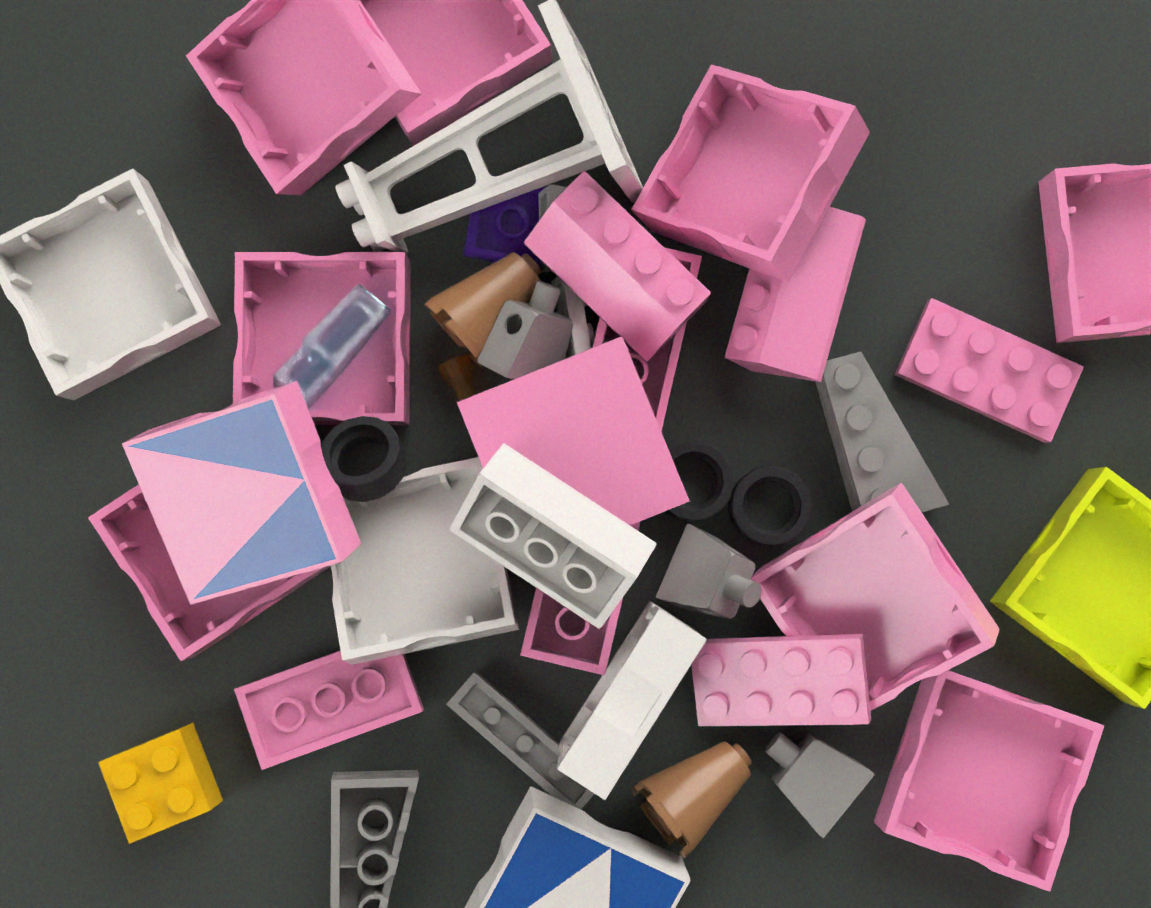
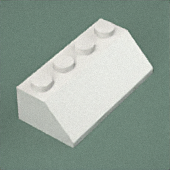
(552, 536)

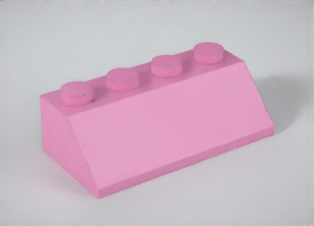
(616, 266)
(792, 324)

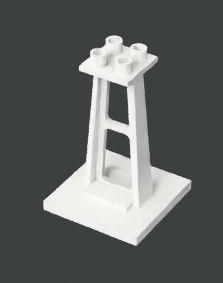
(569, 76)

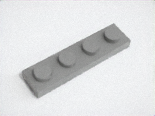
(516, 738)

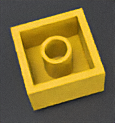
(161, 783)

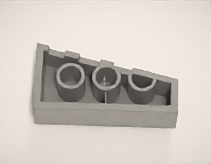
(871, 438)
(367, 834)

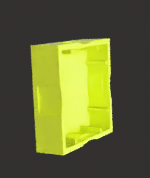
(1090, 585)

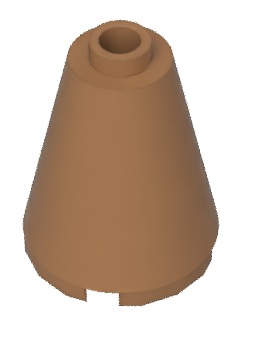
(472, 305)
(693, 793)

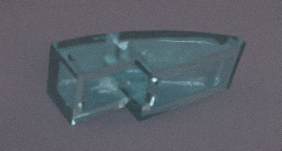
(333, 344)

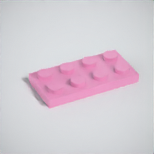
(989, 370)
(782, 681)
(325, 704)

